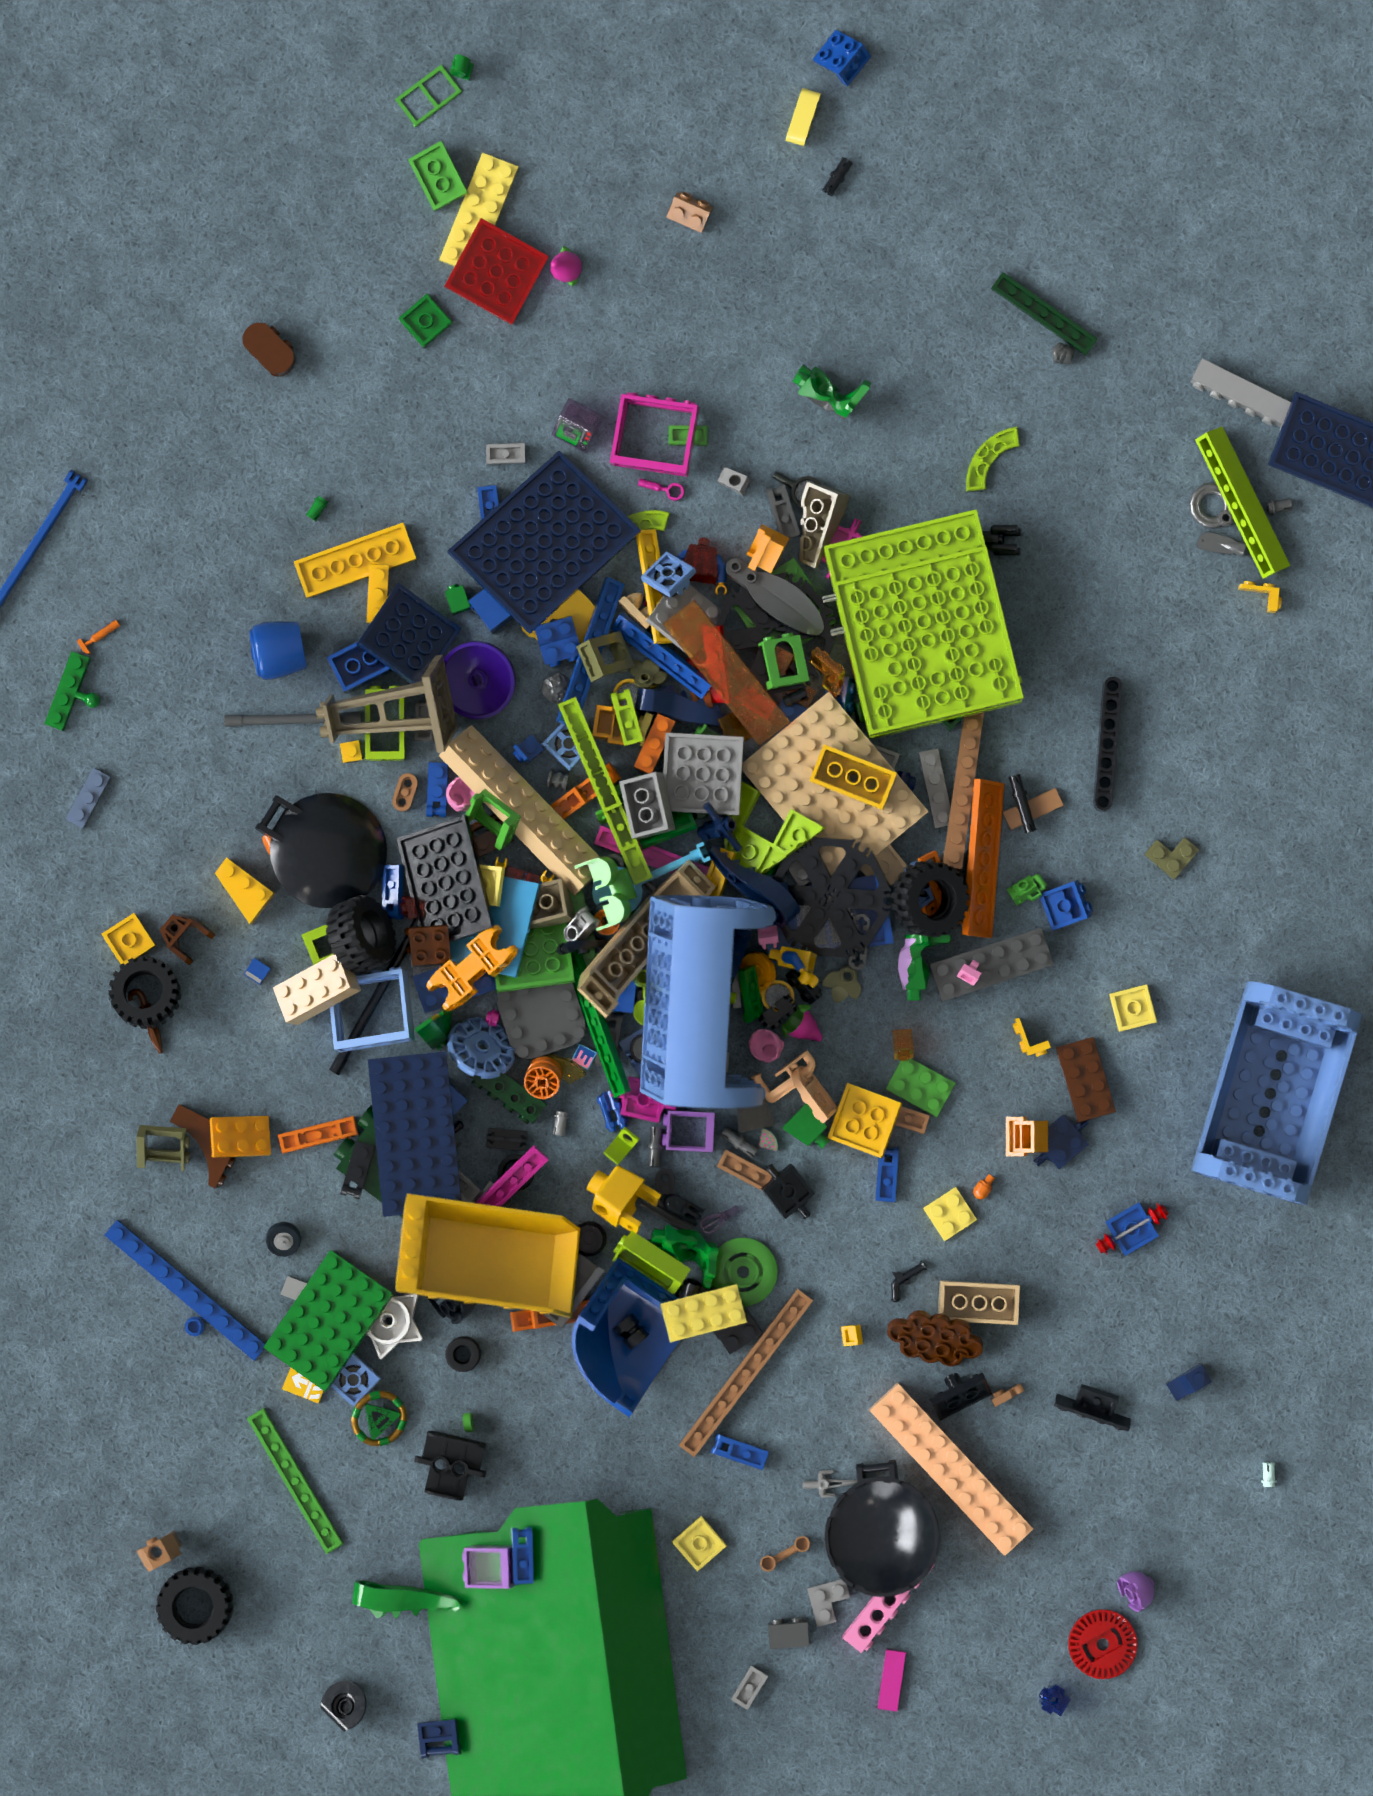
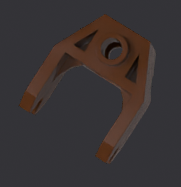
(171, 935)

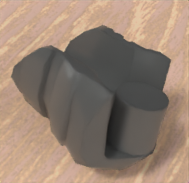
(1062, 354)

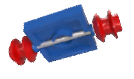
(1131, 1229)

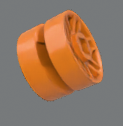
(543, 1077)

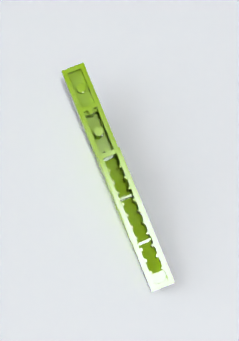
(604, 790)

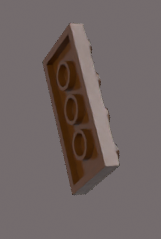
(1085, 1079)

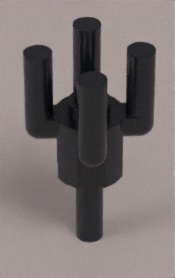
(995, 539)

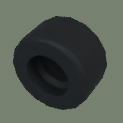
(450, 1354)

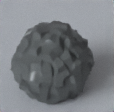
(555, 688)

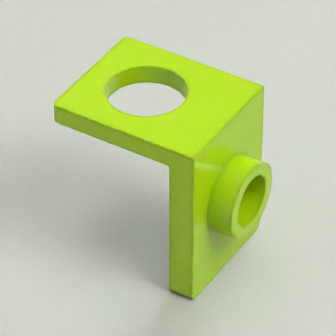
(621, 1146)

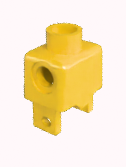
(617, 1196)

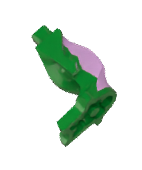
(911, 967)

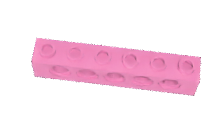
(864, 1642)

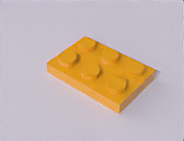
(240, 1136)

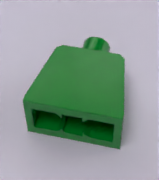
(806, 1127)

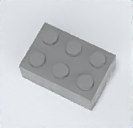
(647, 805)

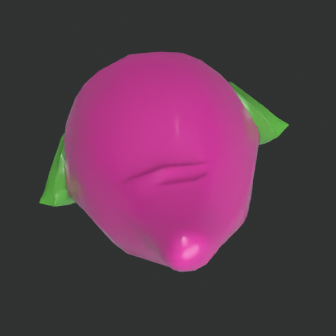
(566, 266)
(802, 1025)

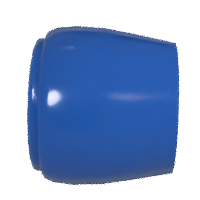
(277, 649)

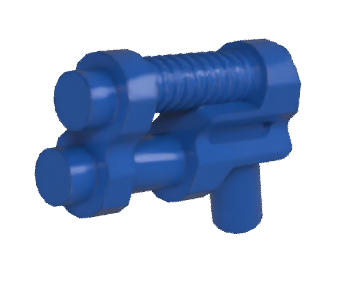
(610, 1103)

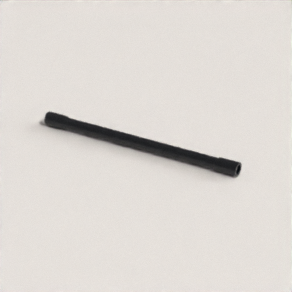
(342, 1057)

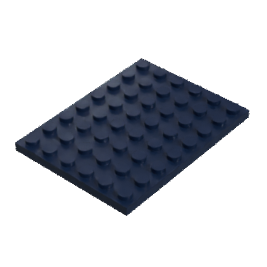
(544, 541)

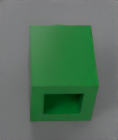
(457, 599)

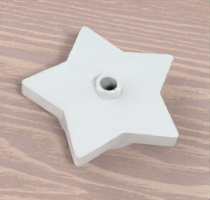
(402, 1329)

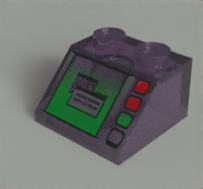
(577, 425)

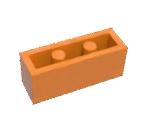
(654, 744)

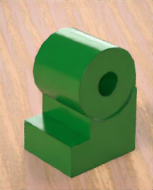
(461, 67)

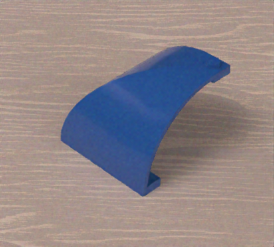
(602, 1357)

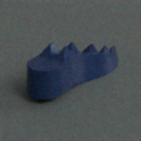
(677, 706)
(757, 886)

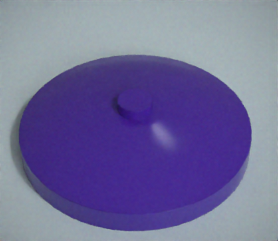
(479, 679)

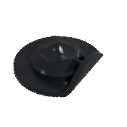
(344, 1704)

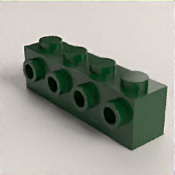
(513, 1095)

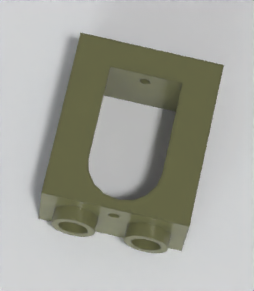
(593, 661)
(177, 1156)

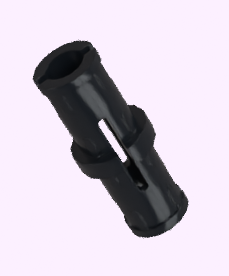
(837, 176)

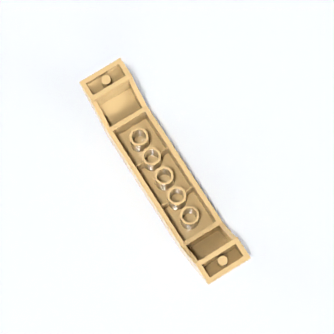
(627, 950)

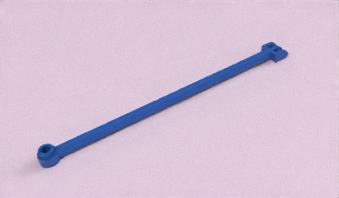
(42, 533)

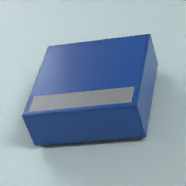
(257, 971)

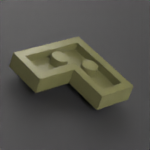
(1171, 862)

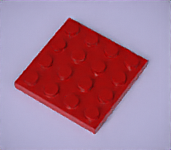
(496, 271)

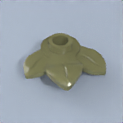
(649, 672)
(840, 986)

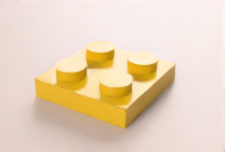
(128, 939)

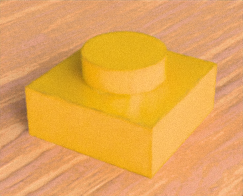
(351, 751)
(852, 1335)

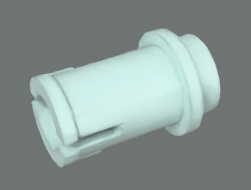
(1268, 1474)

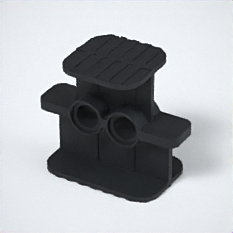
(453, 1451)

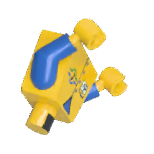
(798, 960)

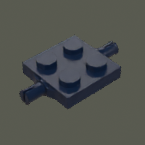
(1063, 1142)

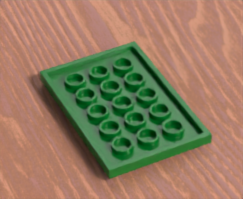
(328, 1321)

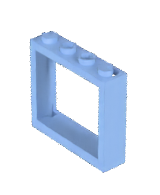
(378, 1040)

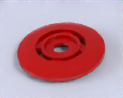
(1106, 1662)

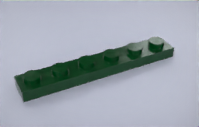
(1044, 313)

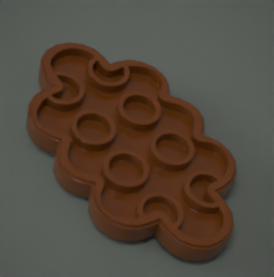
(935, 1338)

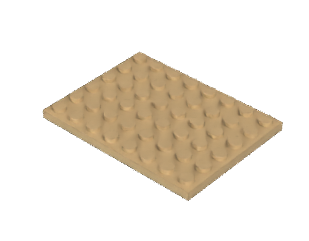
(783, 775)

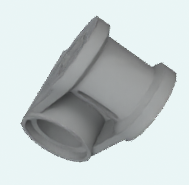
(583, 924)

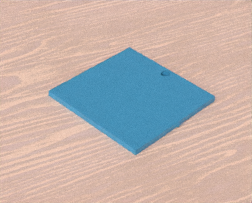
(513, 917)

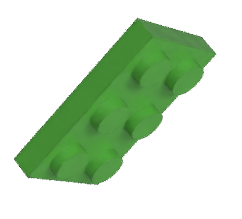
(438, 176)
(920, 1086)

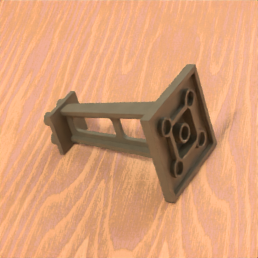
(439, 703)

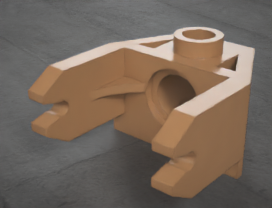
(170, 1549)

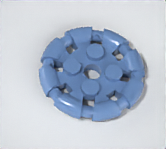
(477, 1057)

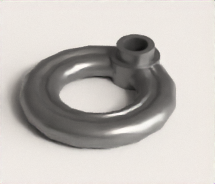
(1197, 513)

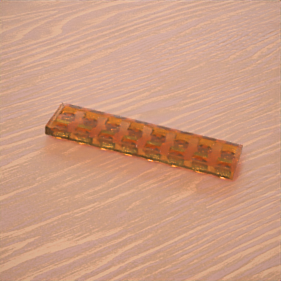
(726, 672)

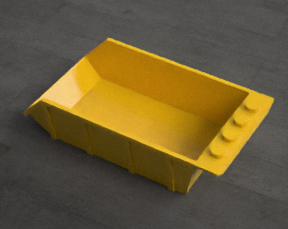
(488, 1255)

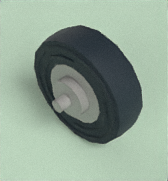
(283, 1239)

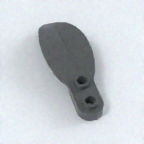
(778, 598)

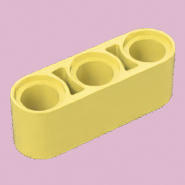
(803, 116)

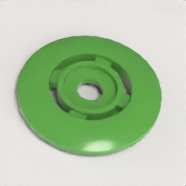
(758, 1260)

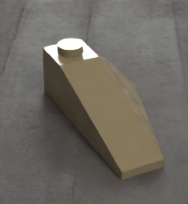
(821, 516)
(552, 905)

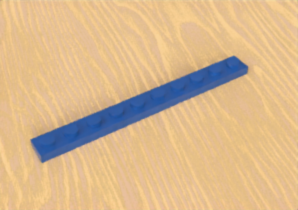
(185, 1290)

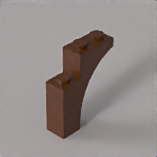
(199, 1128)

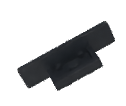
(1095, 1406)

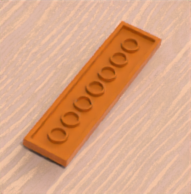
(983, 857)

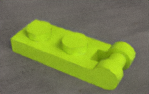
(627, 718)

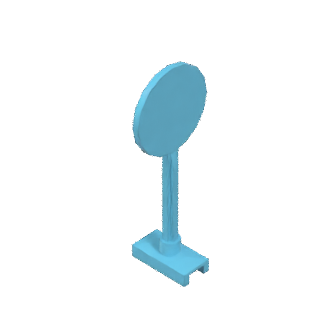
(694, 856)

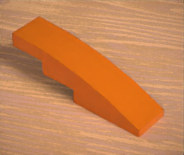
(580, 795)
(531, 1319)

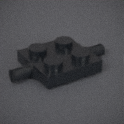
(787, 1191)

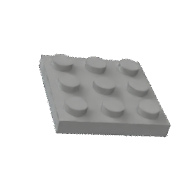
(669, 606)

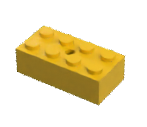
(834, 773)

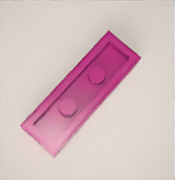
(891, 1680)

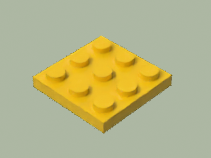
(864, 1120)

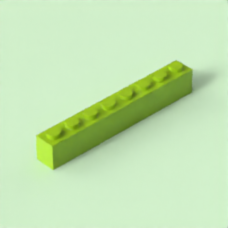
(1242, 502)

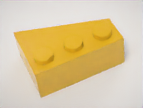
(244, 890)

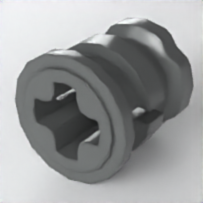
(557, 779)

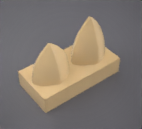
(631, 605)

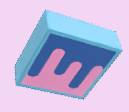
(584, 1056)

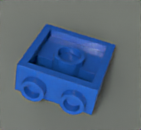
(558, 641)
(1066, 905)

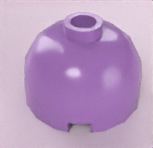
(1137, 1588)

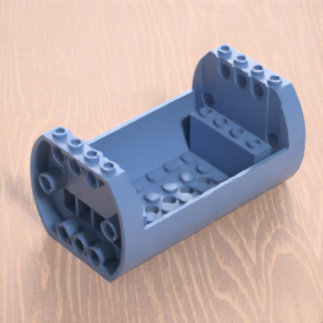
(691, 999)
(1317, 1051)

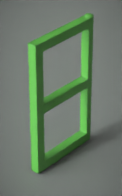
(419, 84)

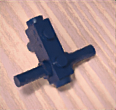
(718, 827)

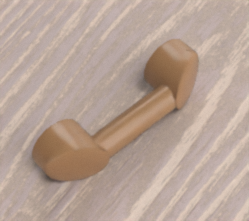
(769, 1563)

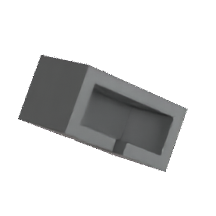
(789, 1633)

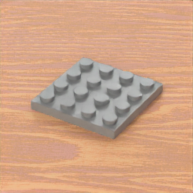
(703, 771)

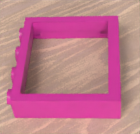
(647, 465)

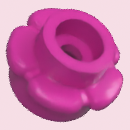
(493, 1017)

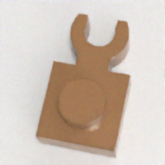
(1001, 1396)

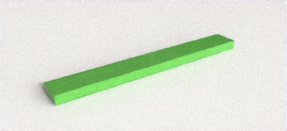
(295, 1481)

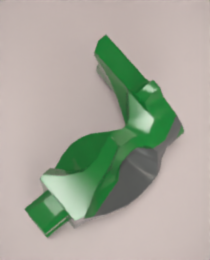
(821, 391)

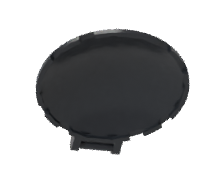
(325, 848)
(882, 1533)

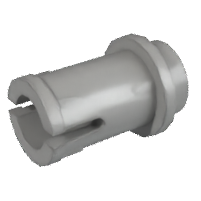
(560, 1123)

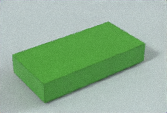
(679, 434)

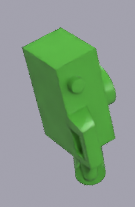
(1026, 889)

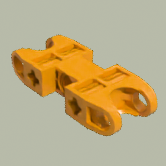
(483, 959)

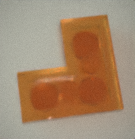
(832, 671)

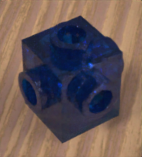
(1057, 1706)

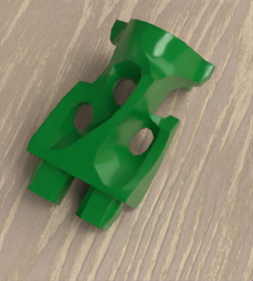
(677, 1244)

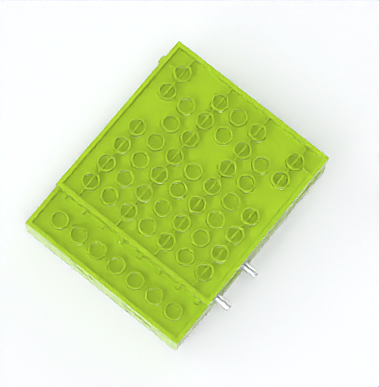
(923, 624)

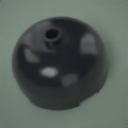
(453, 1309)

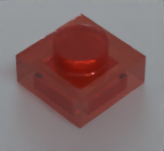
(407, 907)

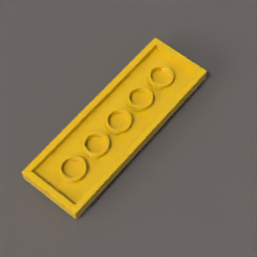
(352, 559)

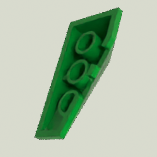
(436, 1029)

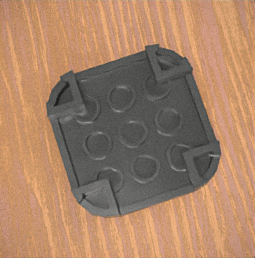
(542, 1019)

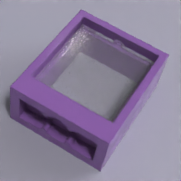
(488, 1566)

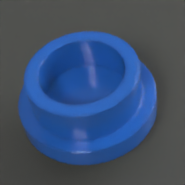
(194, 1326)

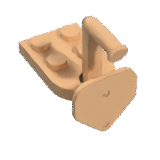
(806, 1083)

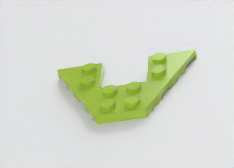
(759, 851)

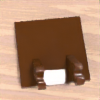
(429, 944)

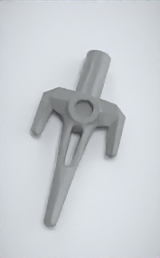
(823, 1483)

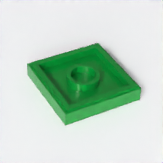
(425, 320)

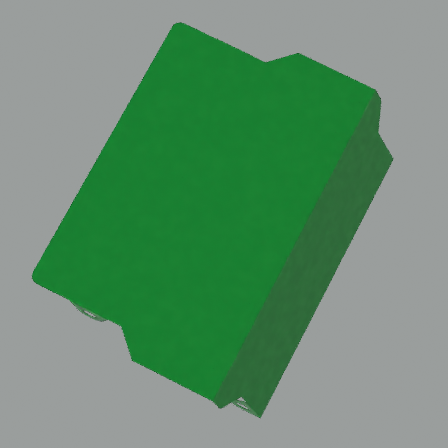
(559, 1676)

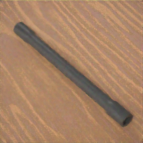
(241, 720)

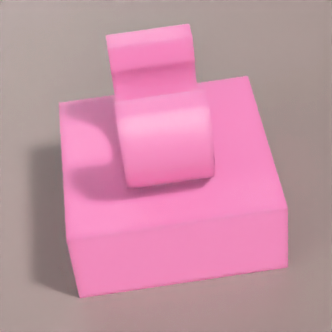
(767, 936)
(969, 973)

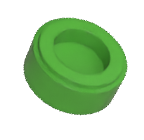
(468, 1422)

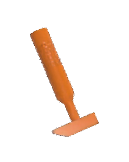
(97, 636)

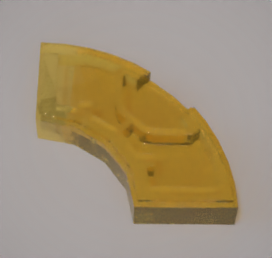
(571, 1070)

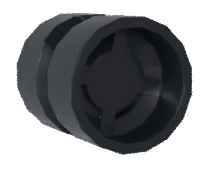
(631, 1331)

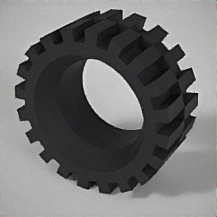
(155, 1013)

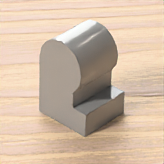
(734, 480)

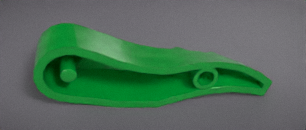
(396, 1598)

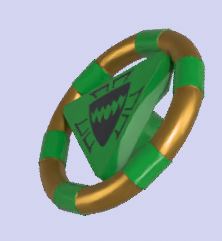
(379, 1418)

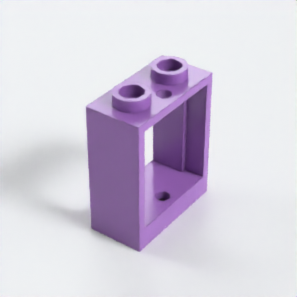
(666, 1138)

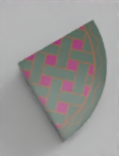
(768, 1140)

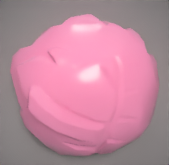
(459, 795)
(765, 1045)

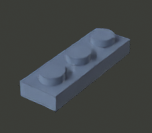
(88, 798)

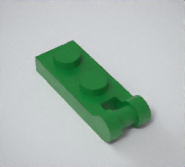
(750, 993)

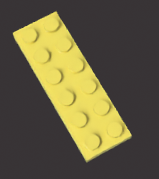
(485, 201)

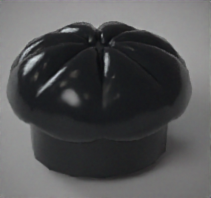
(592, 1238)

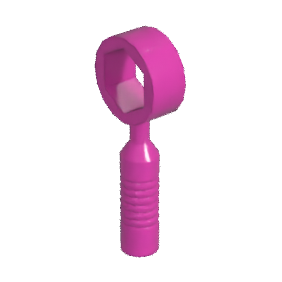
(658, 487)

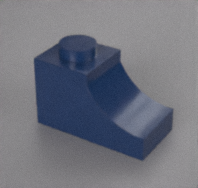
(1189, 1382)

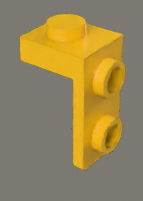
(1274, 600)
(1038, 1049)

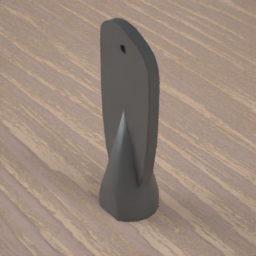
(1220, 544)

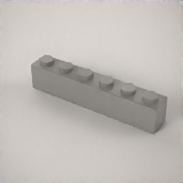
(1240, 393)

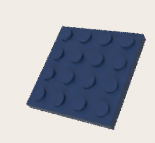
(407, 634)

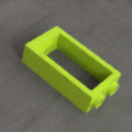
(385, 755)
(651, 1261)

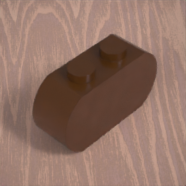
(269, 349)

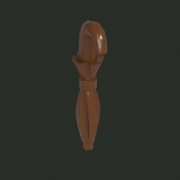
(154, 1033)

